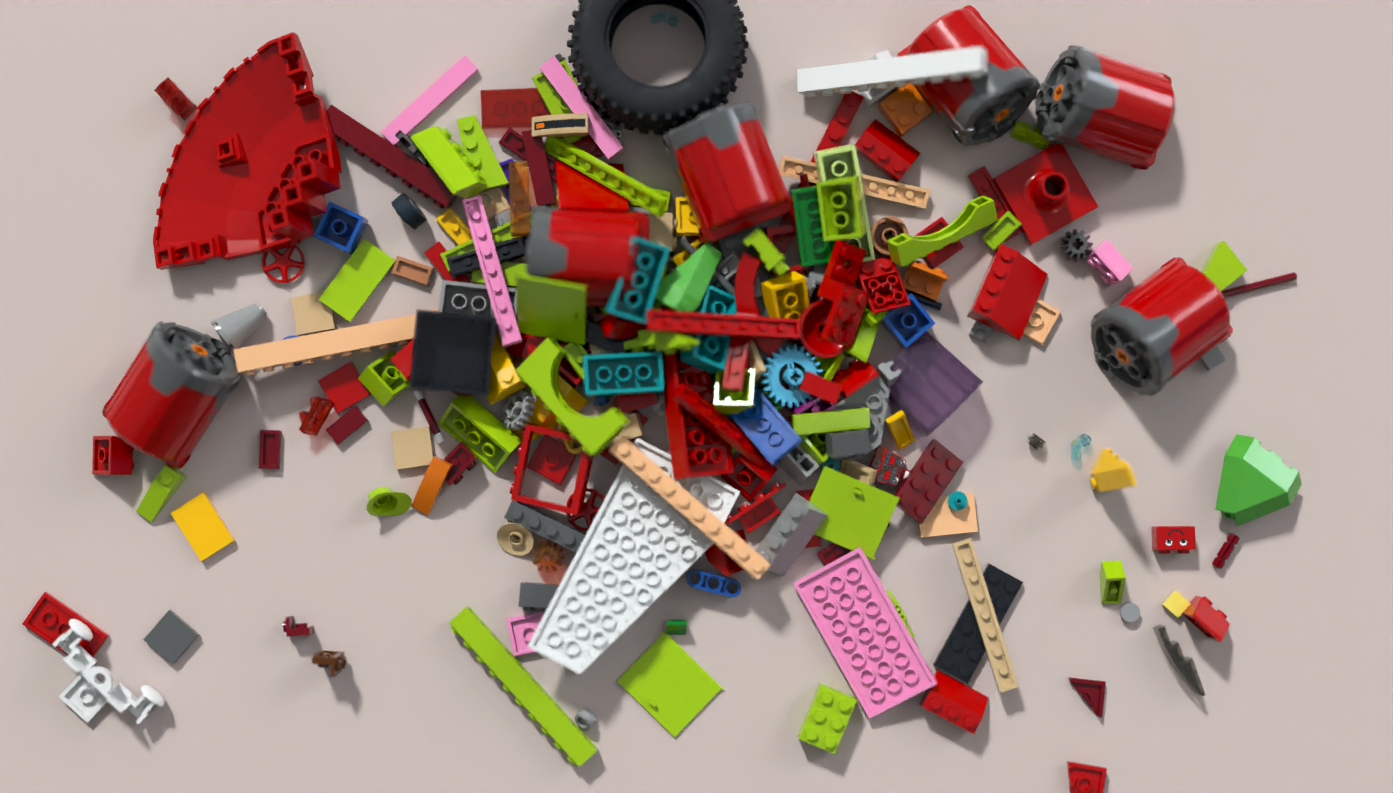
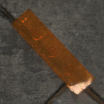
(519, 198)

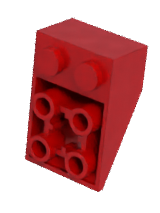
(884, 285)

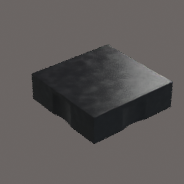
(452, 352)

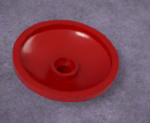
(810, 321)

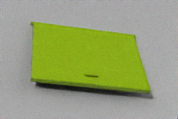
(551, 309)
(853, 515)
(669, 684)

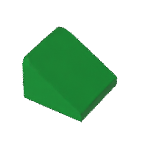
(676, 627)

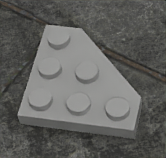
(876, 398)

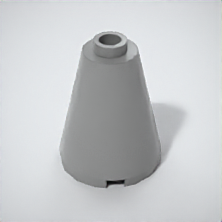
(239, 325)

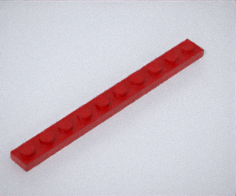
(832, 138)

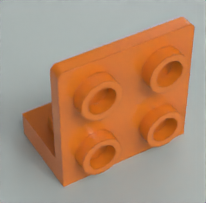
(924, 280)

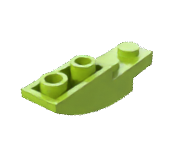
(661, 342)

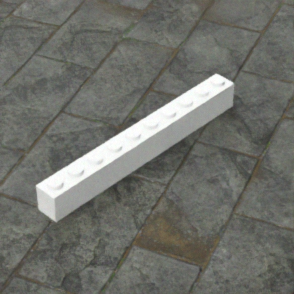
(893, 71)

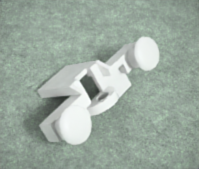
(89, 695)

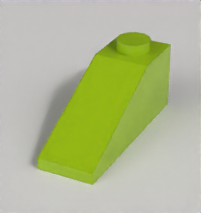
(160, 492)

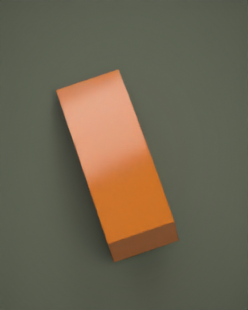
(431, 485)

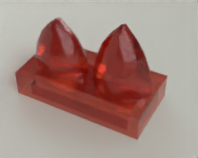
(315, 418)

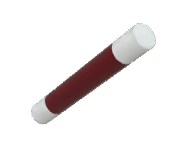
(429, 417)

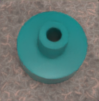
(835, 464)
(952, 500)

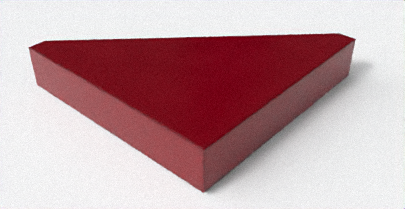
(1092, 692)

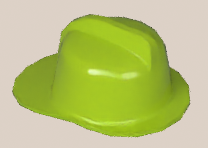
(387, 503)

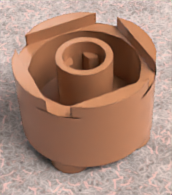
(881, 228)

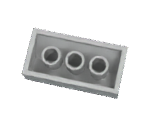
(790, 534)

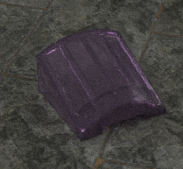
(930, 383)

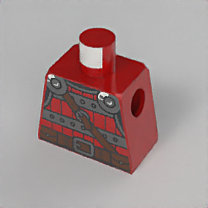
(888, 466)

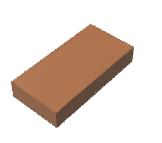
(412, 271)

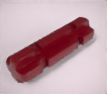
(1225, 551)

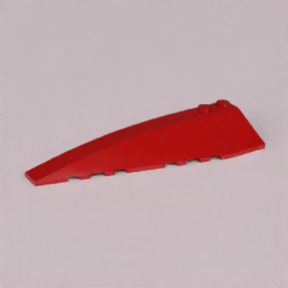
(693, 445)

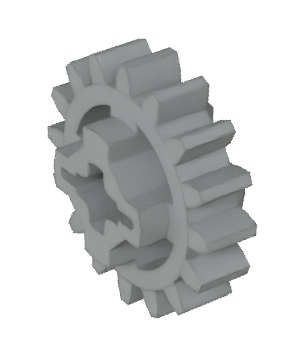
(517, 410)

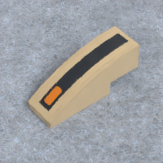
(560, 125)

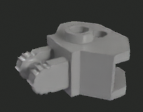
(813, 280)

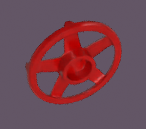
(283, 262)
(587, 511)

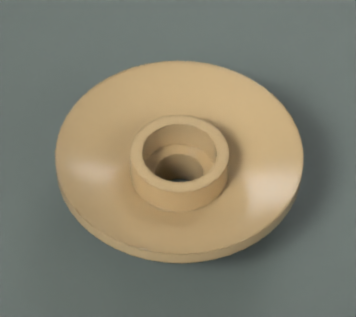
(515, 539)

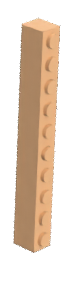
(324, 345)
(689, 508)

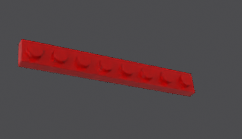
(723, 325)

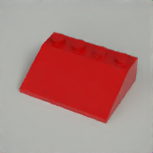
(1008, 292)

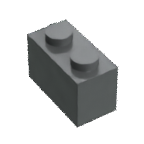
(847, 443)
(536, 595)

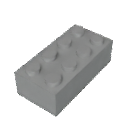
(470, 299)

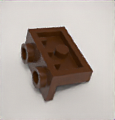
(334, 658)

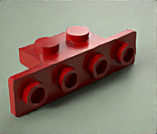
(759, 511)

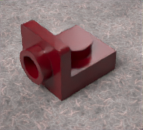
(300, 629)

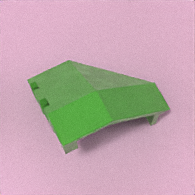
(1254, 481)

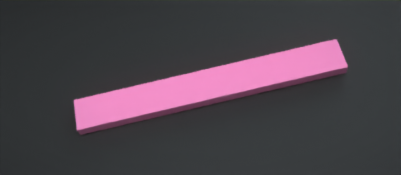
(492, 271)

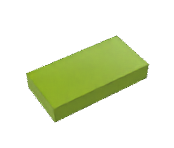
(1001, 230)

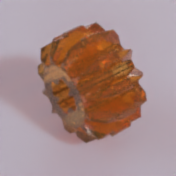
(543, 561)

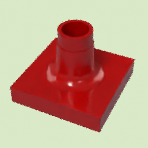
(1032, 205)

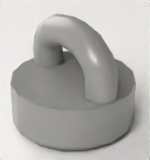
(585, 719)

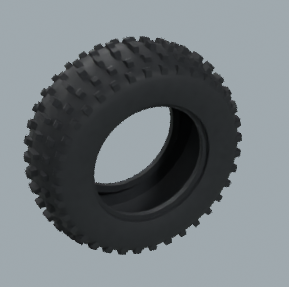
(657, 106)

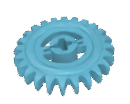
(788, 357)

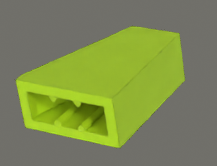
(1223, 266)
(862, 340)

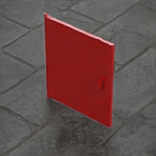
(583, 193)

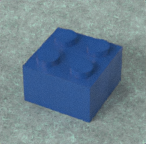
(340, 228)
(907, 322)

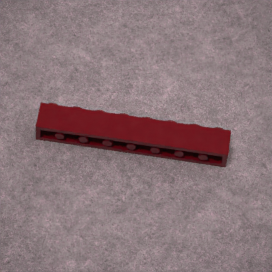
(390, 157)

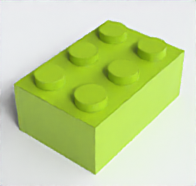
(827, 718)

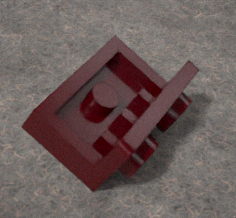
(462, 460)

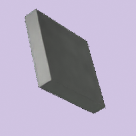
(171, 637)

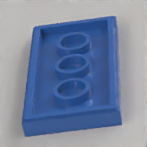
(767, 429)

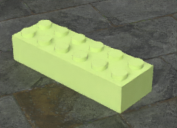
(841, 163)

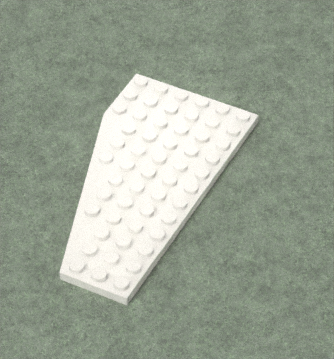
(625, 563)

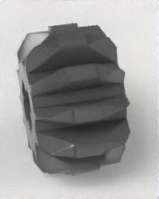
(1079, 238)

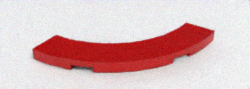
(746, 299)

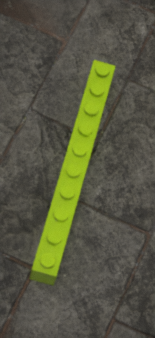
(523, 686)

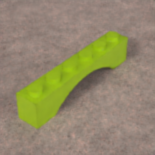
(975, 215)

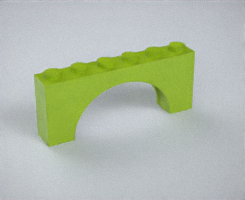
(541, 374)

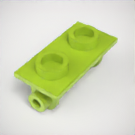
(1023, 132)

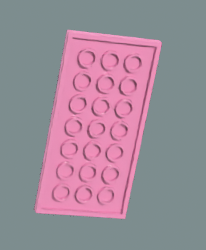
(865, 632)

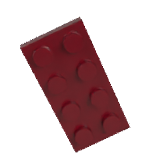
(927, 481)

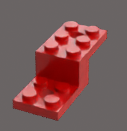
(848, 300)

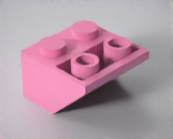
(1109, 263)

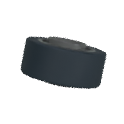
(408, 211)

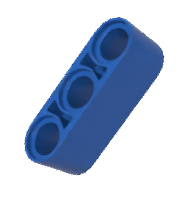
(723, 583)

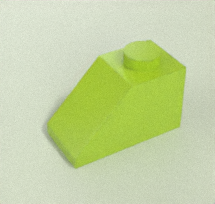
(1112, 582)

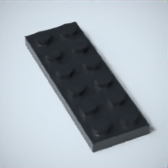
(964, 643)

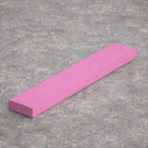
(430, 99)
(578, 104)

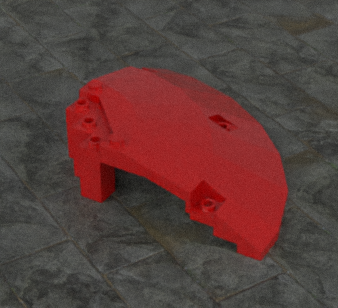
(270, 179)

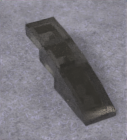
(1183, 665)

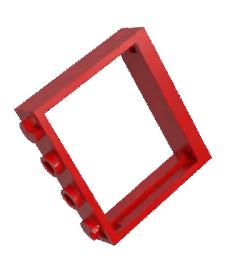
(520, 468)

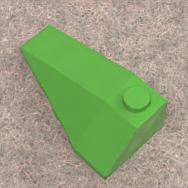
(688, 282)

